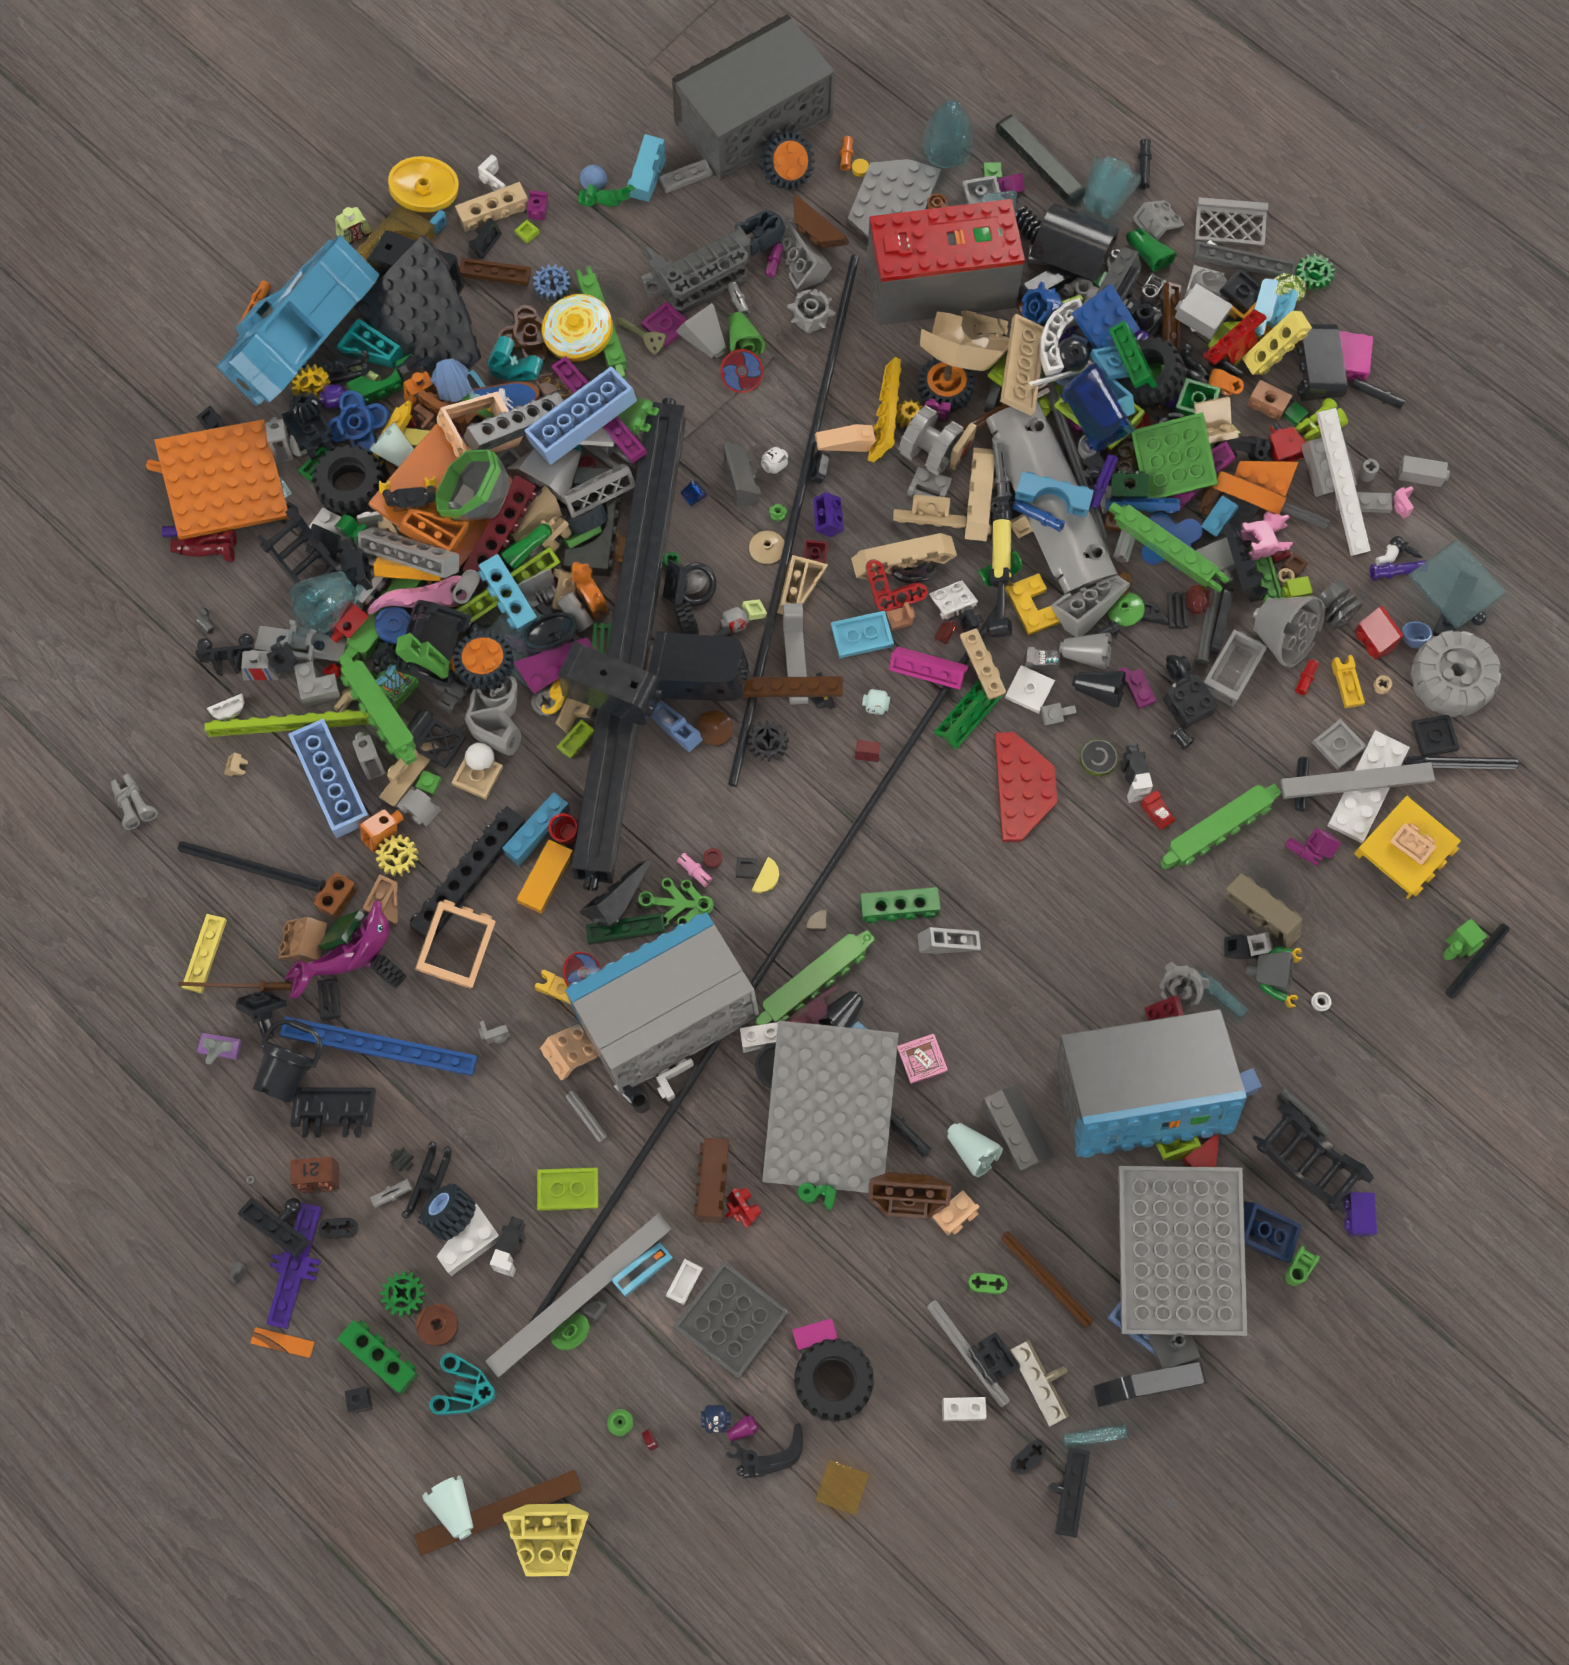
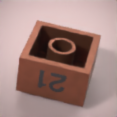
(314, 1174)

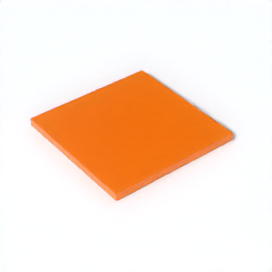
(428, 460)

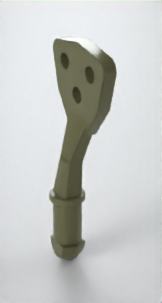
(647, 336)

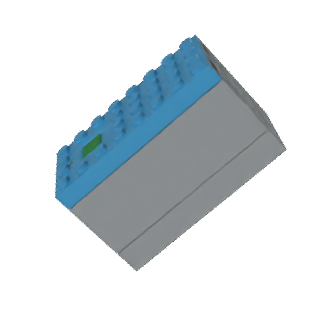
(663, 1002)

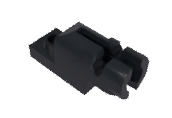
(354, 563)

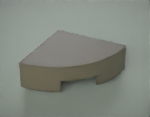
(817, 921)

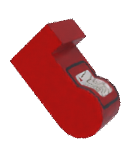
(1157, 810)

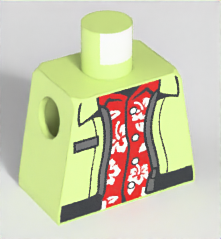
(352, 225)

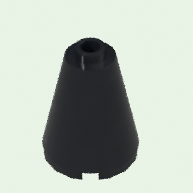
(1101, 685)
(843, 1010)

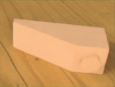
(849, 438)

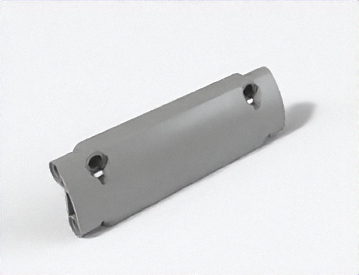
(1042, 455)

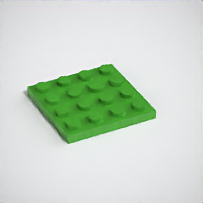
(1175, 456)

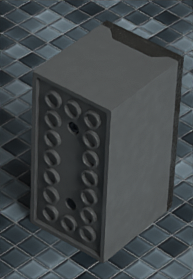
(752, 92)

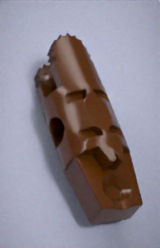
(1209, 500)

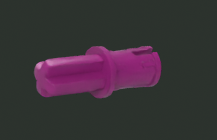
(773, 260)
(1303, 851)

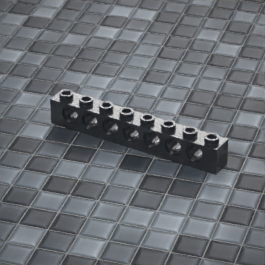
(479, 869)

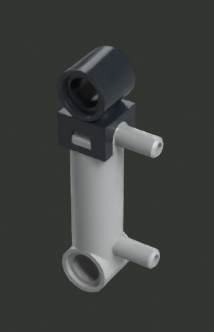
(1141, 312)

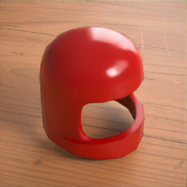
(565, 829)

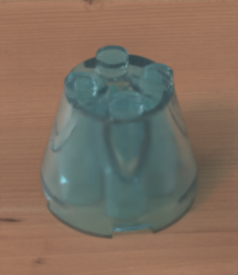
(1109, 185)
(322, 600)

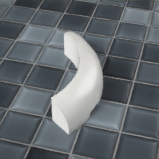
(1055, 325)

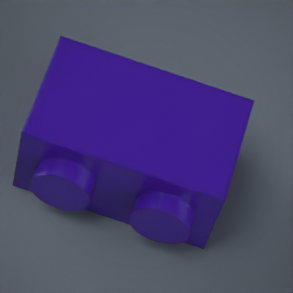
(1360, 1214)

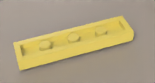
(205, 951)

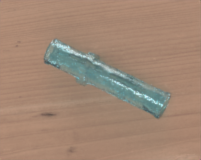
(1224, 996)
(1092, 1436)

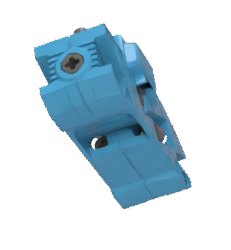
(293, 322)

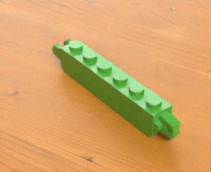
(612, 352)
(1167, 546)
(365, 638)
(378, 708)
(1219, 825)
(815, 977)

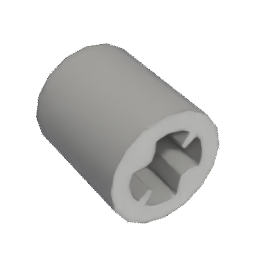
(1368, 470)

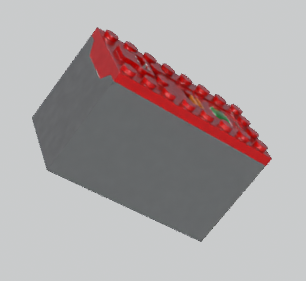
(944, 261)

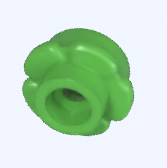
(777, 516)

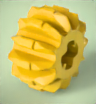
(904, 410)

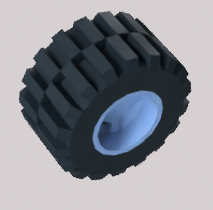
(448, 1211)

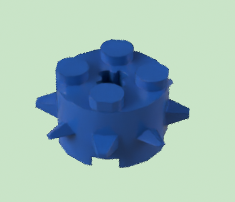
(1040, 304)

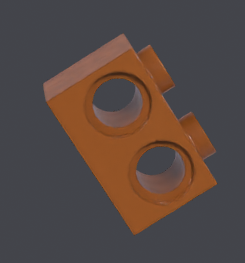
(340, 897)

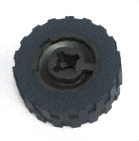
(587, 521)

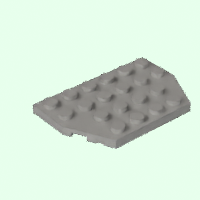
(891, 189)

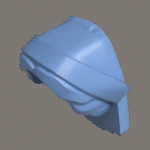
(451, 380)

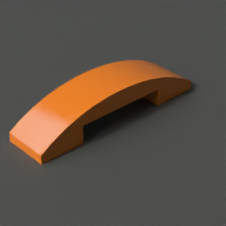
(1249, 492)

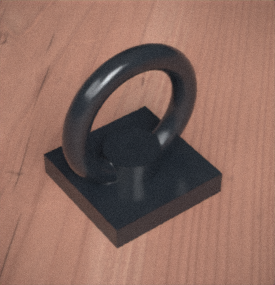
(677, 581)

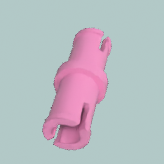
(694, 870)

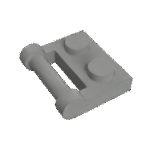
(930, 482)

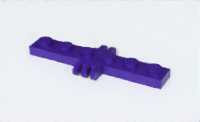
(293, 1269)

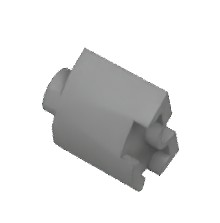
(419, 806)

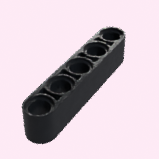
(1052, 278)

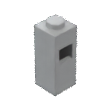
(1423, 471)

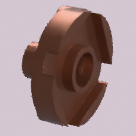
(426, 1329)

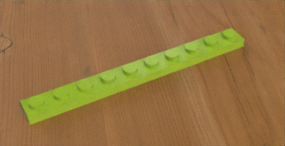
(288, 723)

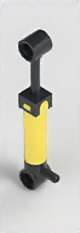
(1001, 562)

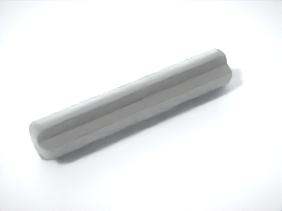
(586, 1116)

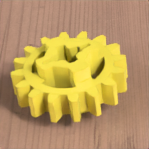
(399, 862)

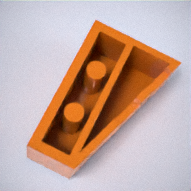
(1268, 475)

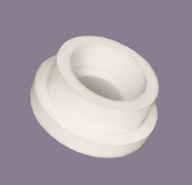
(1326, 999)

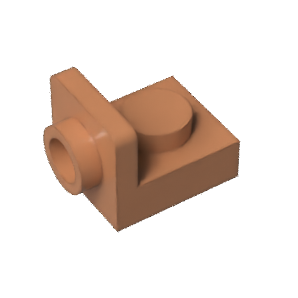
(425, 417)
(900, 617)

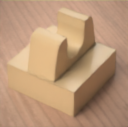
(1021, 525)
(232, 766)

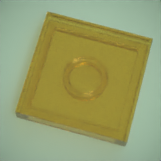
(842, 1487)

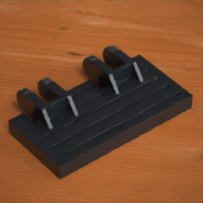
(331, 1104)

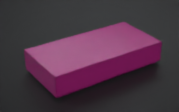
(813, 1333)

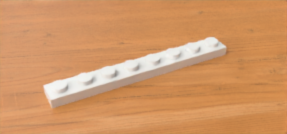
(1343, 481)

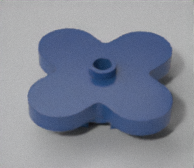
(353, 411)
(1187, 531)

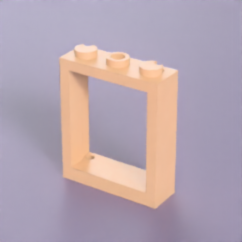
(446, 413)
(444, 974)

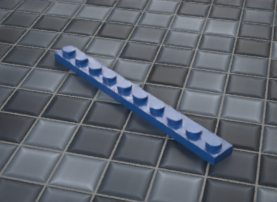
(384, 1047)

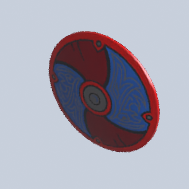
(741, 371)
(579, 966)

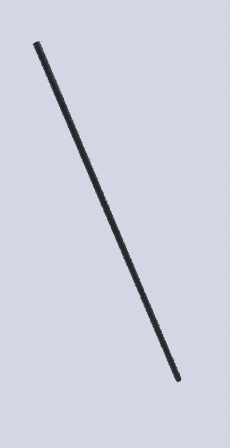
(794, 518)

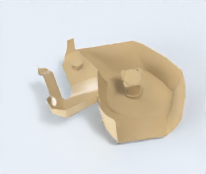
(957, 342)

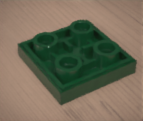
(341, 930)

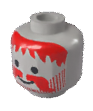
(735, 619)

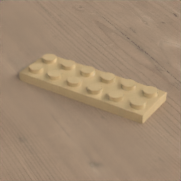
(1022, 365)

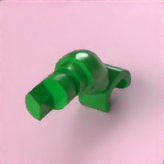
(608, 198)

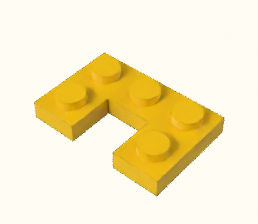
(1031, 618)

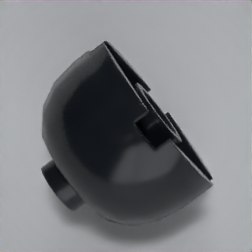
(1079, 358)

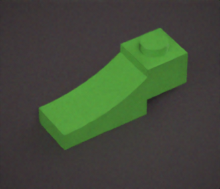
(422, 654)

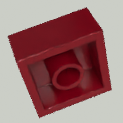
(815, 550)
(867, 751)

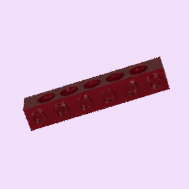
(518, 487)

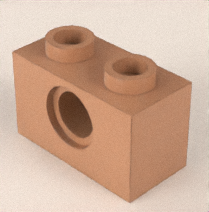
(1266, 392)

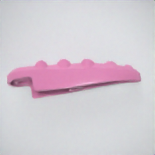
(437, 593)

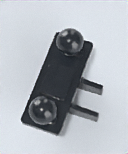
(232, 653)

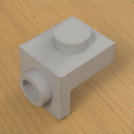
(494, 1035)

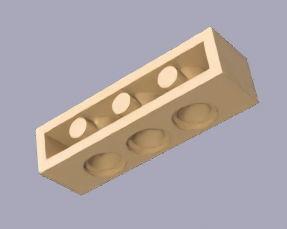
(498, 201)

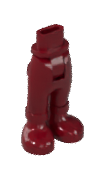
(197, 545)

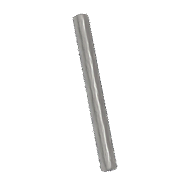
(962, 1345)

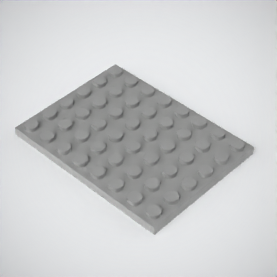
(829, 1105)
(1182, 1250)

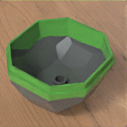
(473, 487)

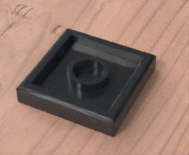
(1241, 290)
(1435, 735)

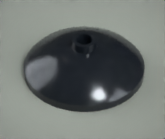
(550, 631)

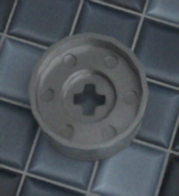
(1339, 607)

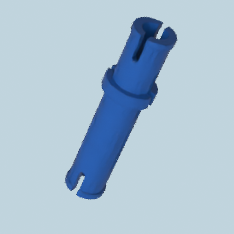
(1044, 518)

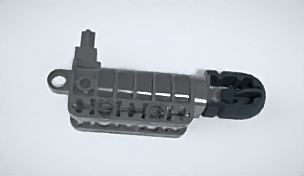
(712, 262)

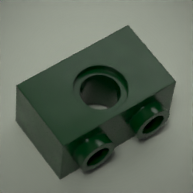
(1118, 487)

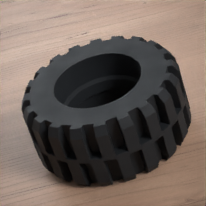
(1167, 382)
(341, 462)
(862, 1373)

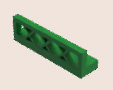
(1132, 355)
(971, 716)

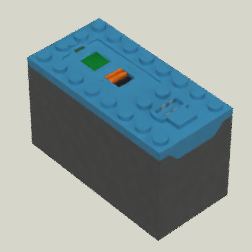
(1149, 1083)

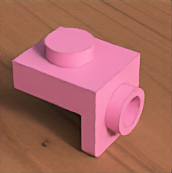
(1401, 502)

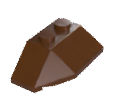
(816, 226)
(909, 1194)

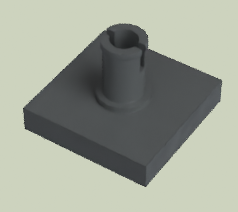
(1173, 1349)

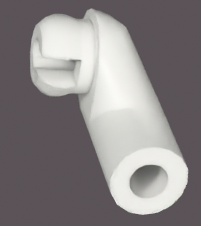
(1391, 554)

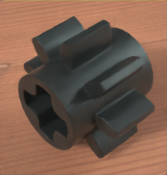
(401, 1159)

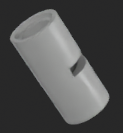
(570, 604)

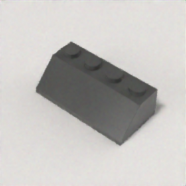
(1017, 1129)

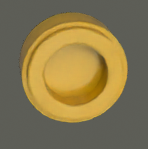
(860, 167)

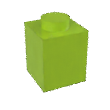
(1297, 588)

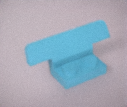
(1273, 305)

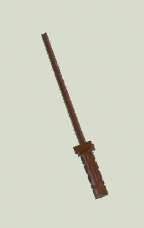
(262, 986)

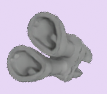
(123, 799)

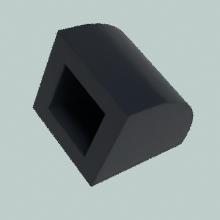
(1237, 947)

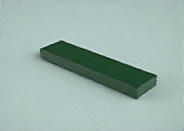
(626, 929)

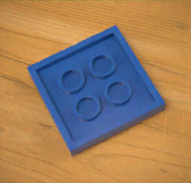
(1101, 314)

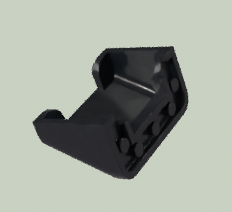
(441, 629)

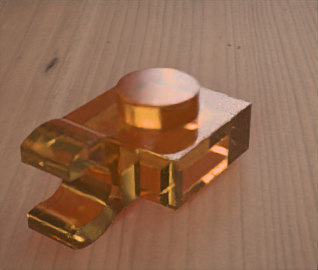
(619, 550)

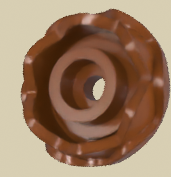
(937, 199)

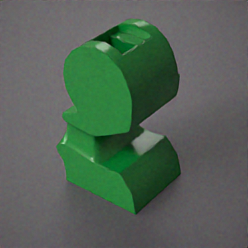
(349, 527)
(809, 1194)

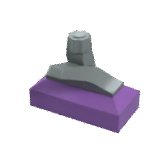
(219, 1046)

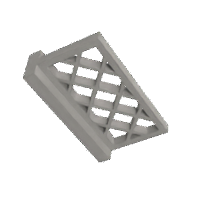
(1229, 208)

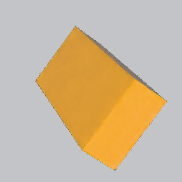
(392, 569)
(545, 876)

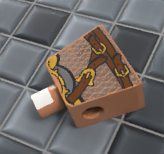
(552, 384)

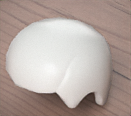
(479, 756)

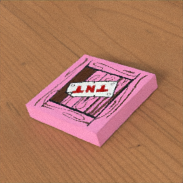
(922, 1058)

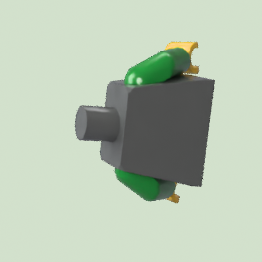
(1275, 973)

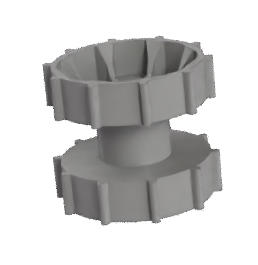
(923, 435)

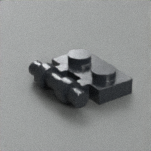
(997, 1354)

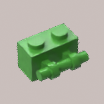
(1464, 941)

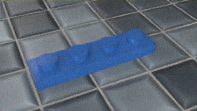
(1151, 505)

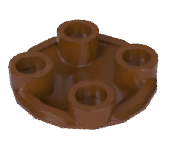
(715, 728)

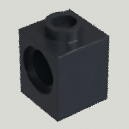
(278, 664)
(358, 1400)

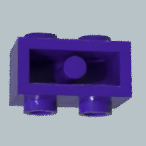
(828, 514)

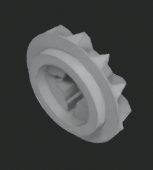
(537, 700)

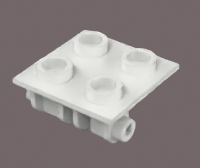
(953, 599)

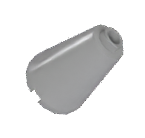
(1088, 649)

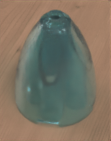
(948, 135)

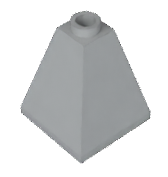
(704, 332)

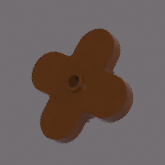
(526, 333)

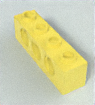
(1280, 334)

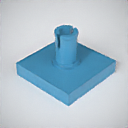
(1110, 362)

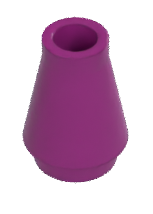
(743, 1428)

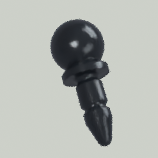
(1403, 546)

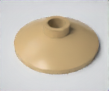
(766, 554)

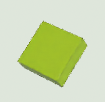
(527, 231)

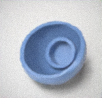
(593, 175)
(1416, 634)

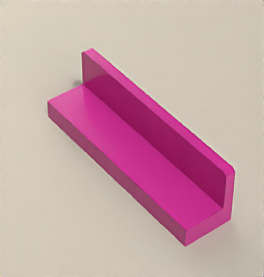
(928, 667)

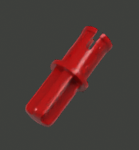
(1307, 677)

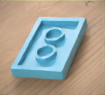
(862, 634)

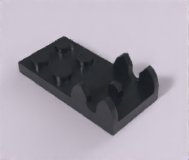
(1243, 565)

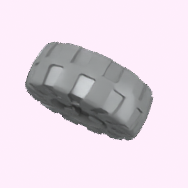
(1455, 673)

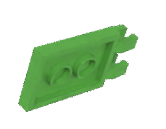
(635, 415)

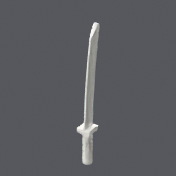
(1058, 377)

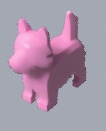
(1262, 535)

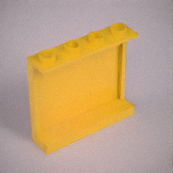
(1395, 862)

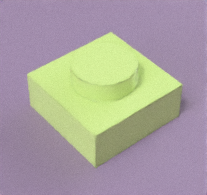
(754, 609)

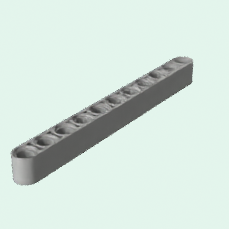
(577, 1295)

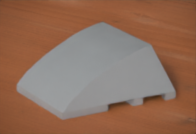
(556, 477)

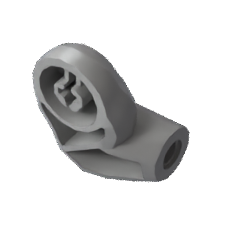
(491, 716)

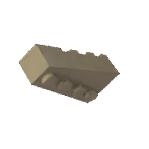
(1265, 910)

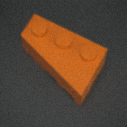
(433, 529)

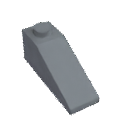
(948, 940)

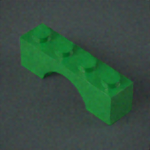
(377, 390)

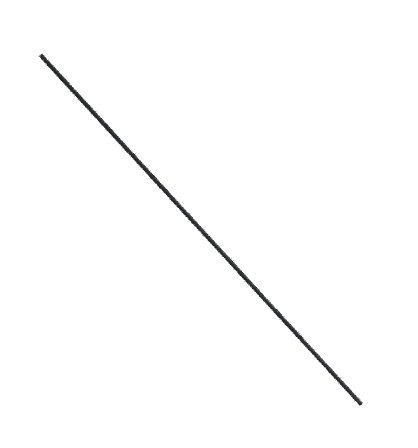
(755, 981)

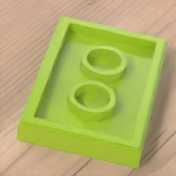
(567, 1189)

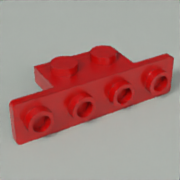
(1237, 341)

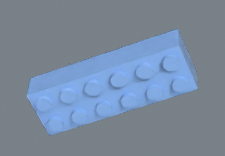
(580, 415)
(329, 778)

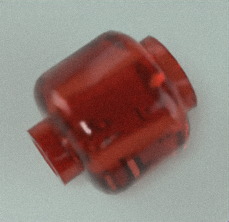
(1197, 599)

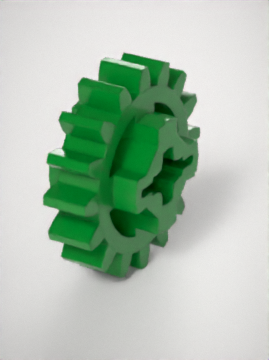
(1315, 271)
(396, 1300)

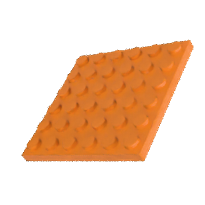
(221, 479)

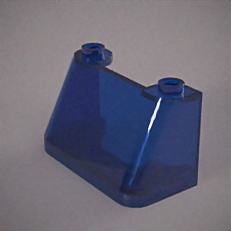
(1096, 408)

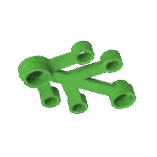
(679, 902)

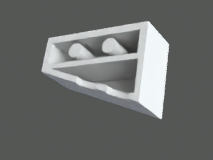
(469, 1244)

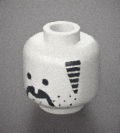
(774, 460)

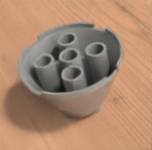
(1289, 626)

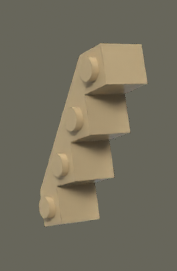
(980, 495)
(905, 554)

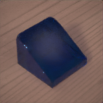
(693, 492)

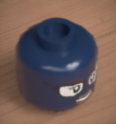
(715, 1418)

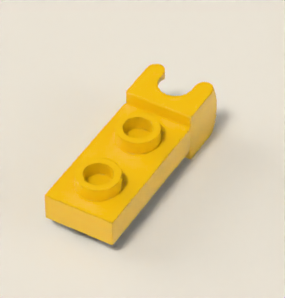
(1348, 682)
(553, 987)

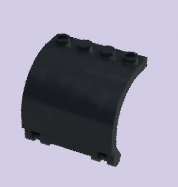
(1073, 241)

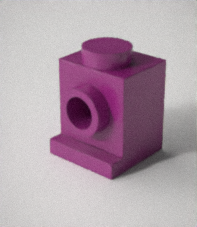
(537, 205)

